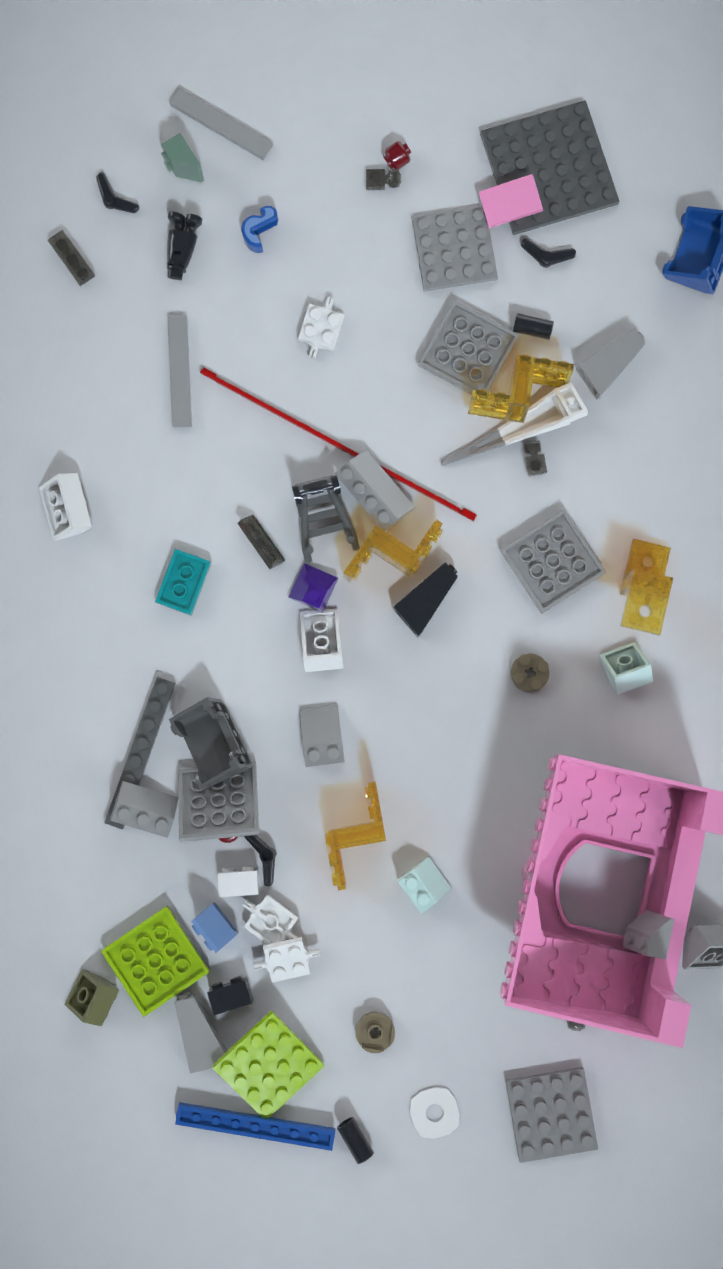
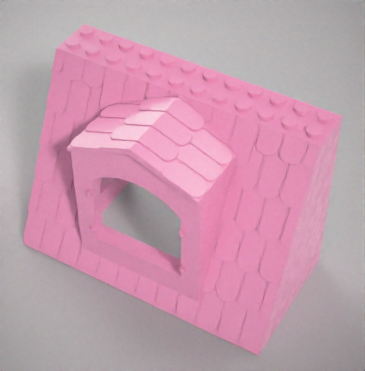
(584, 970)

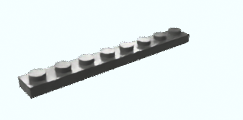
(144, 739)

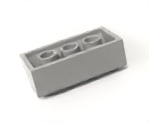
(375, 490)

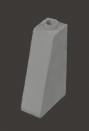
(608, 363)
(198, 1033)

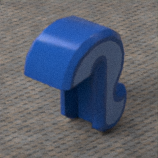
(256, 225)

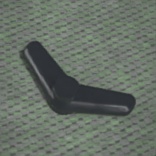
(112, 201)
(545, 257)
(267, 856)

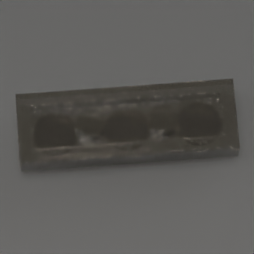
(71, 258)
(261, 541)

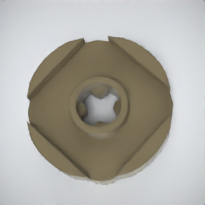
(526, 662)
(366, 1039)

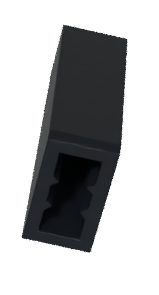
(423, 601)

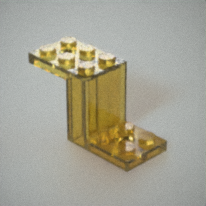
(525, 372)
(392, 551)
(646, 587)
(355, 835)

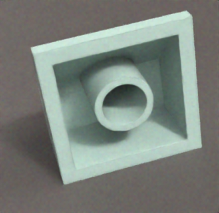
(627, 668)
(424, 884)

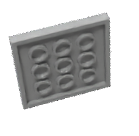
(454, 249)
(468, 349)
(552, 561)
(219, 810)
(551, 1114)

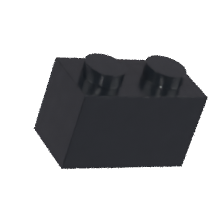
(230, 995)

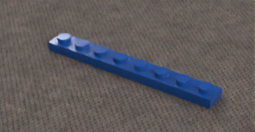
(255, 1126)

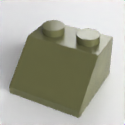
(91, 998)

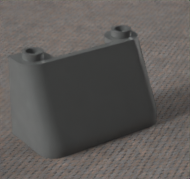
(212, 741)

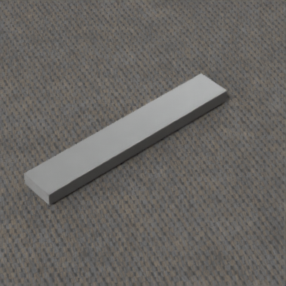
(221, 124)
(179, 371)

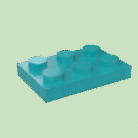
(183, 582)

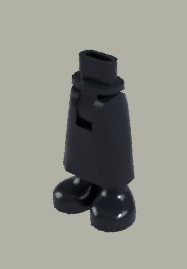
(181, 243)

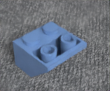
(214, 927)

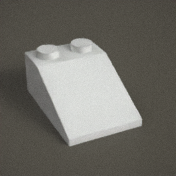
(321, 640)

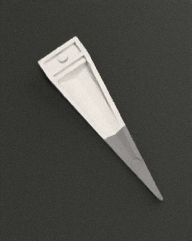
(548, 413)

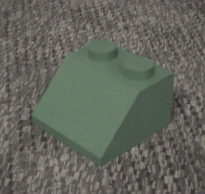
(181, 159)

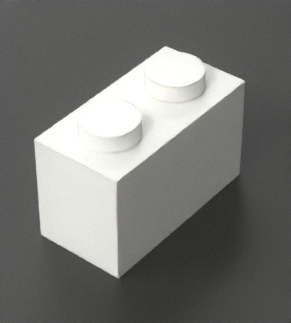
(238, 882)

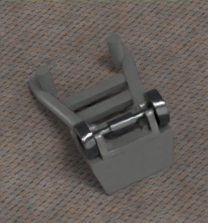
(314, 487)

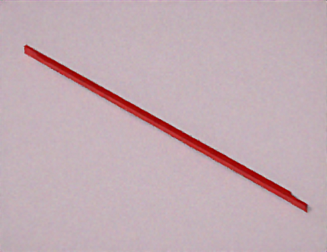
(466, 513)

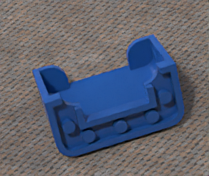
(700, 251)

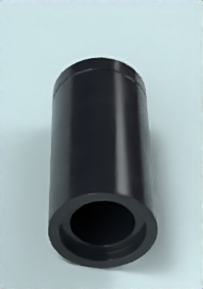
(533, 326)
(355, 1140)

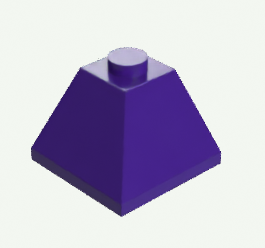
(313, 587)

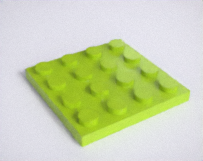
(155, 961)
(268, 1065)

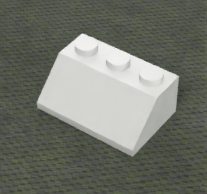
(65, 506)

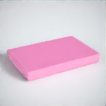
(510, 201)

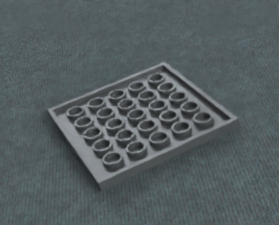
(564, 160)

